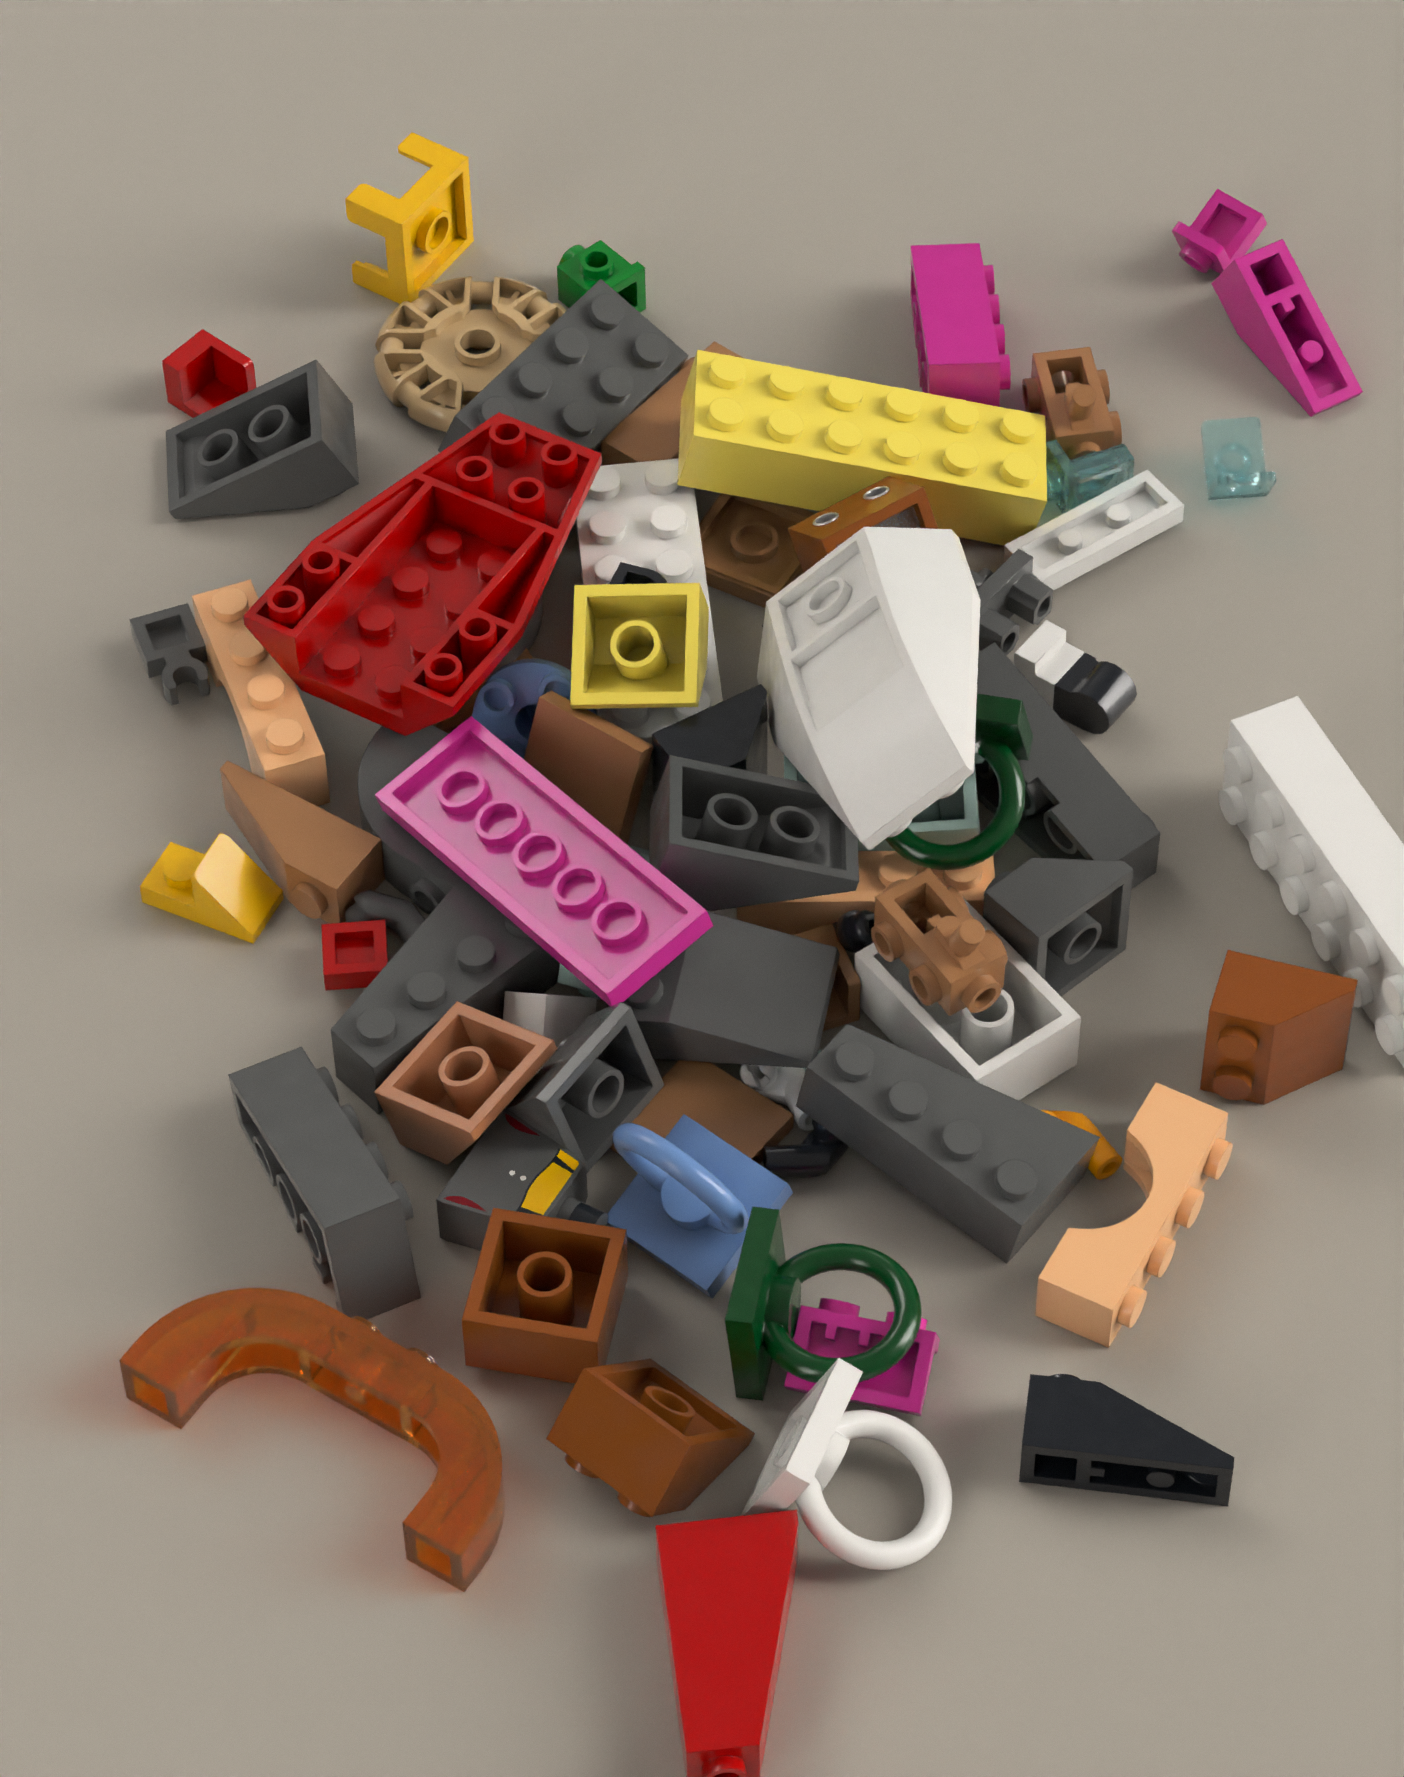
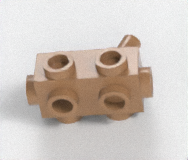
(1074, 401)
(940, 944)

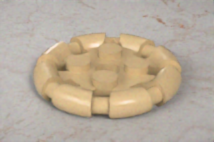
(431, 339)

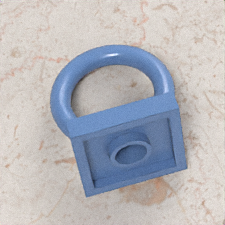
(691, 1199)

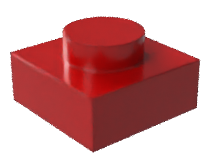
(353, 953)

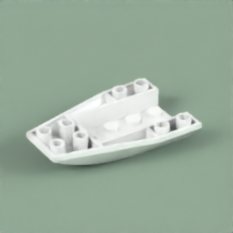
(877, 675)

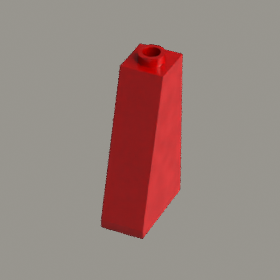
(725, 1625)

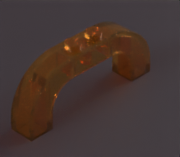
(351, 1362)

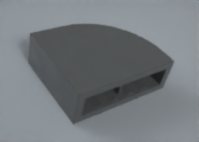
(406, 861)

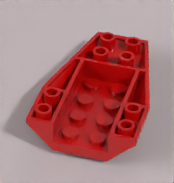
(429, 578)

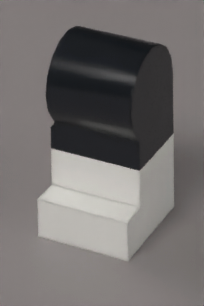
(1073, 682)

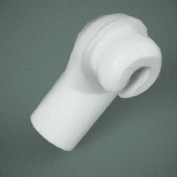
(778, 1085)

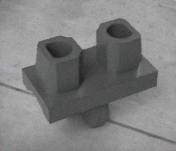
(1008, 593)

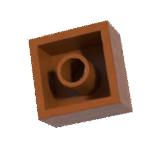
(544, 1296)

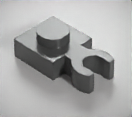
(172, 648)

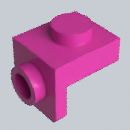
(1219, 233)

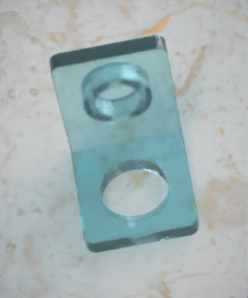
(1235, 459)

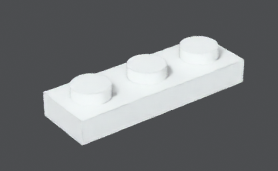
(1099, 529)

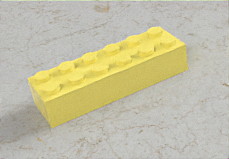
(825, 436)

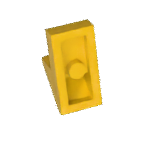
(213, 888)

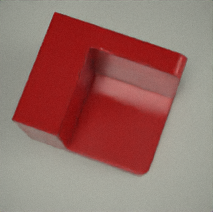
(206, 374)

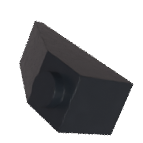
(1105, 1442)

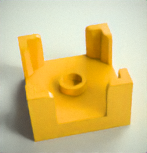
(420, 229)

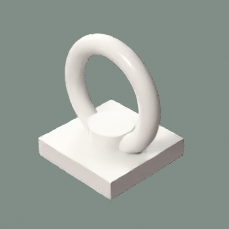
(811, 1452)

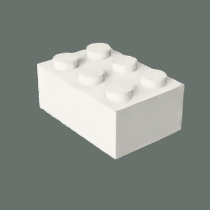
(1008, 1047)

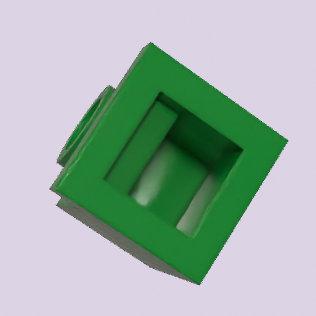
(584, 267)

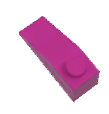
(1285, 327)

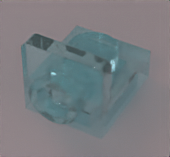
(1085, 477)

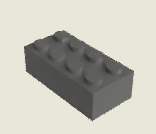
(579, 373)

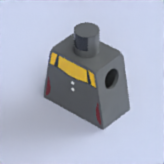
(513, 1171)

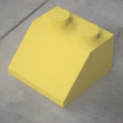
(638, 645)

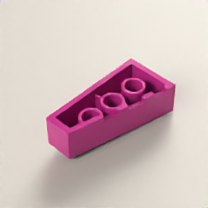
(957, 324)

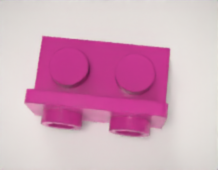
(839, 1332)

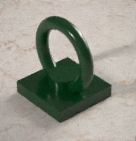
(1000, 739)
(768, 1300)

